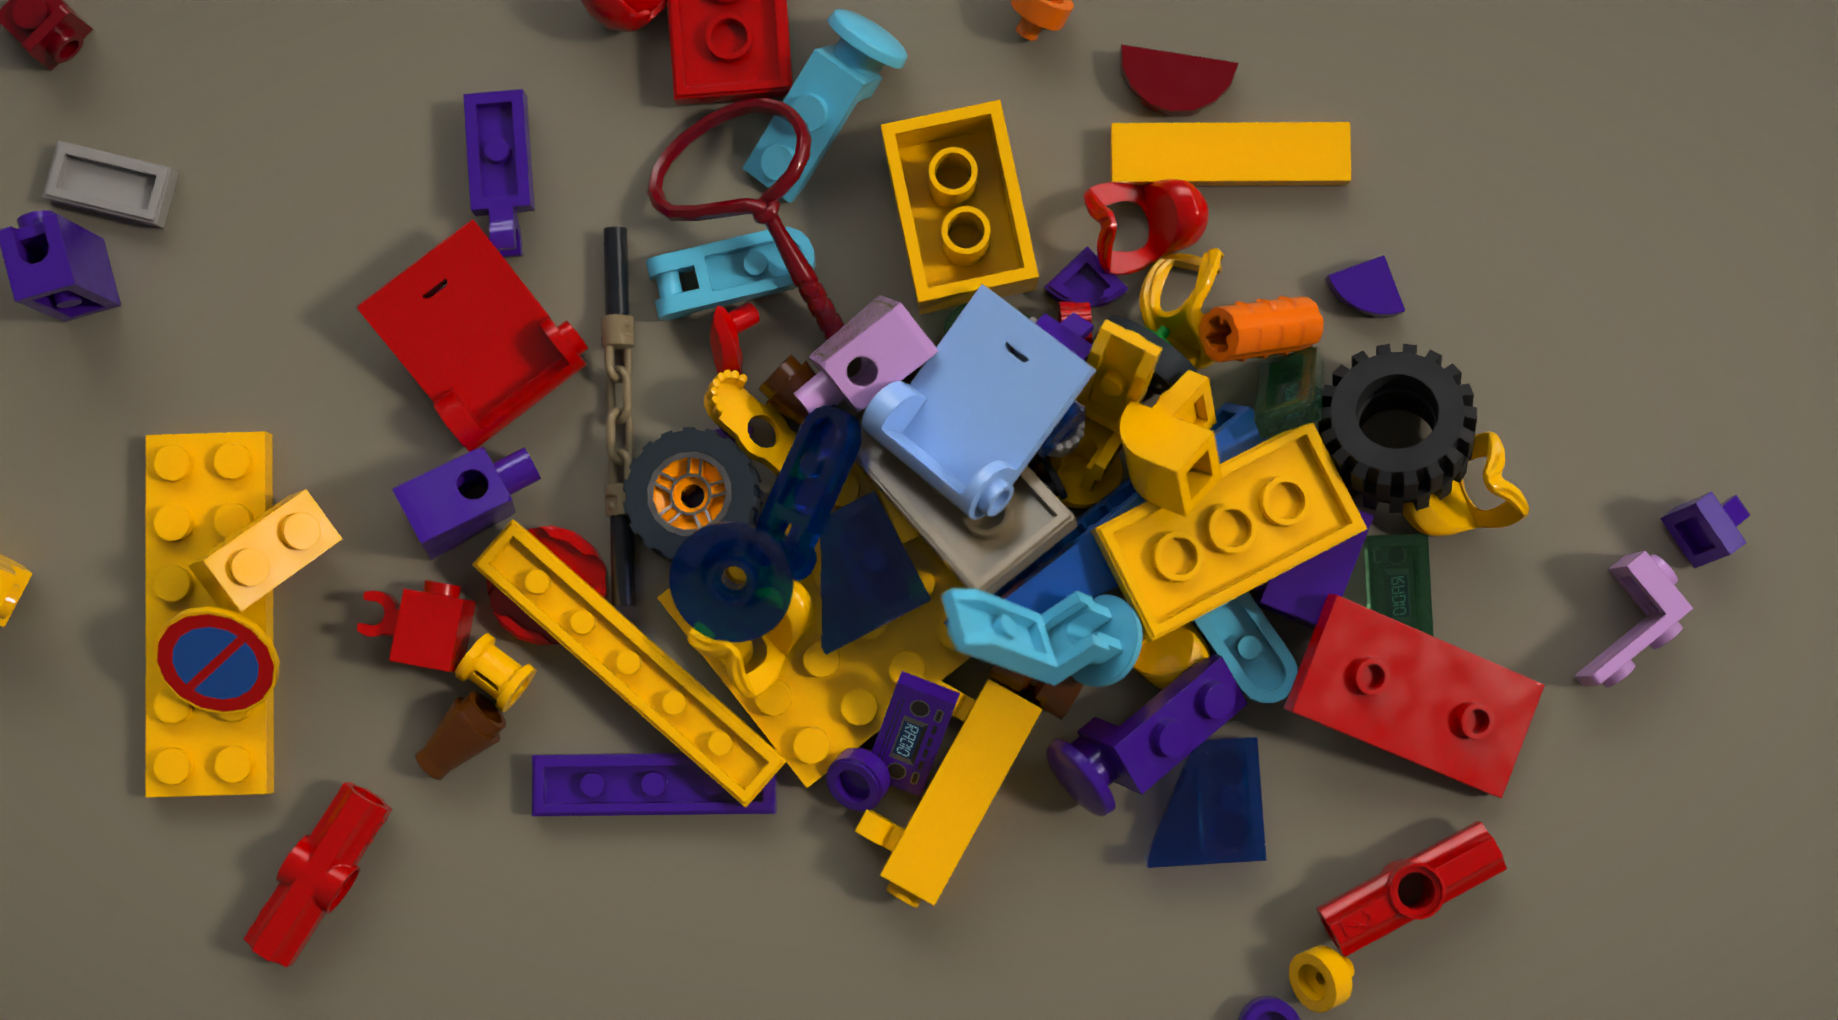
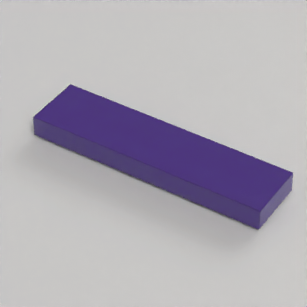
(634, 787)

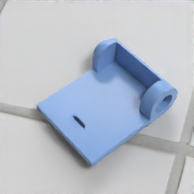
(977, 407)

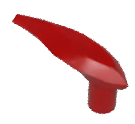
(724, 335)

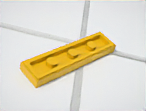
(1232, 153)

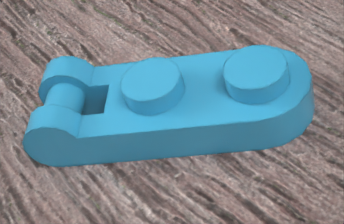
(725, 273)
(1250, 649)

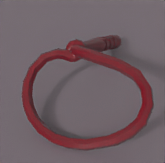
(763, 209)

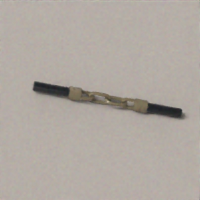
(618, 334)

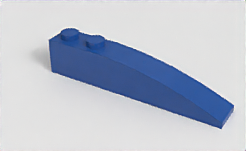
(1077, 560)

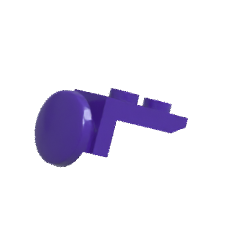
(1149, 740)

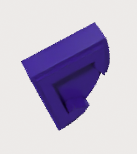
(1085, 282)
(1368, 288)

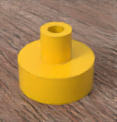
(1321, 978)

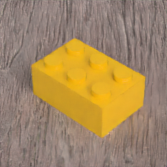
(959, 205)

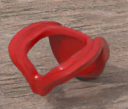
(1174, 214)

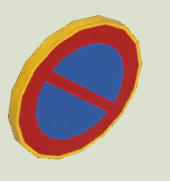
(216, 660)

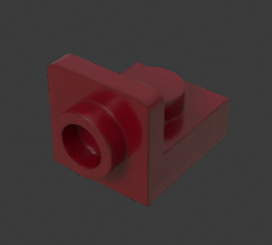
(45, 29)

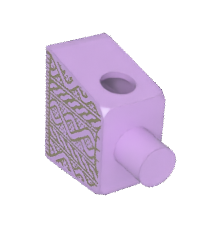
(888, 349)

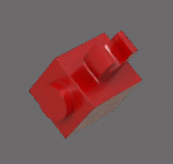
(427, 626)

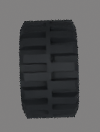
(1407, 384)

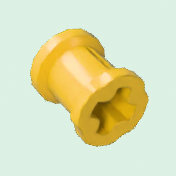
(495, 672)

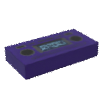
(914, 730)

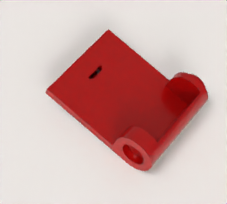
(477, 342)

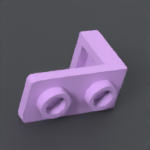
(1653, 589)

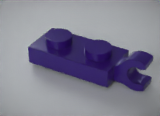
(499, 163)

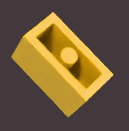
(265, 552)

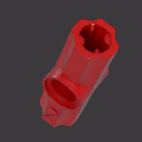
(1446, 871)
(317, 874)

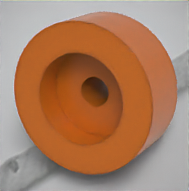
(1041, 14)

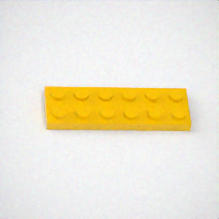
(194, 499)

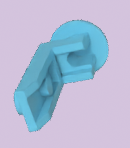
(826, 95)
(1076, 638)

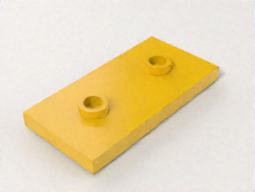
(1255, 523)

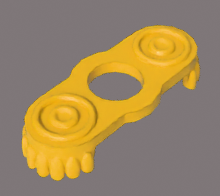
(732, 410)

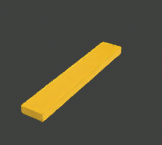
(630, 663)

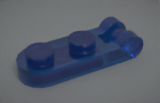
(810, 484)

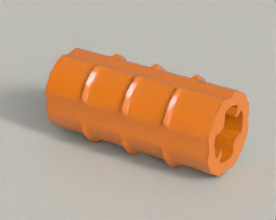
(1260, 328)

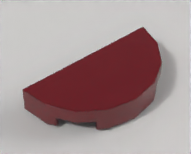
(1175, 81)

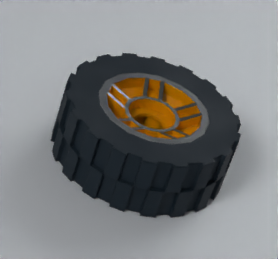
(674, 469)

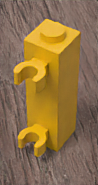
(957, 796)

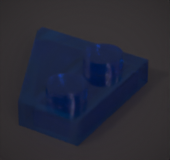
(864, 574)
(1213, 808)

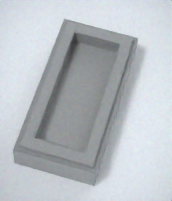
(110, 184)

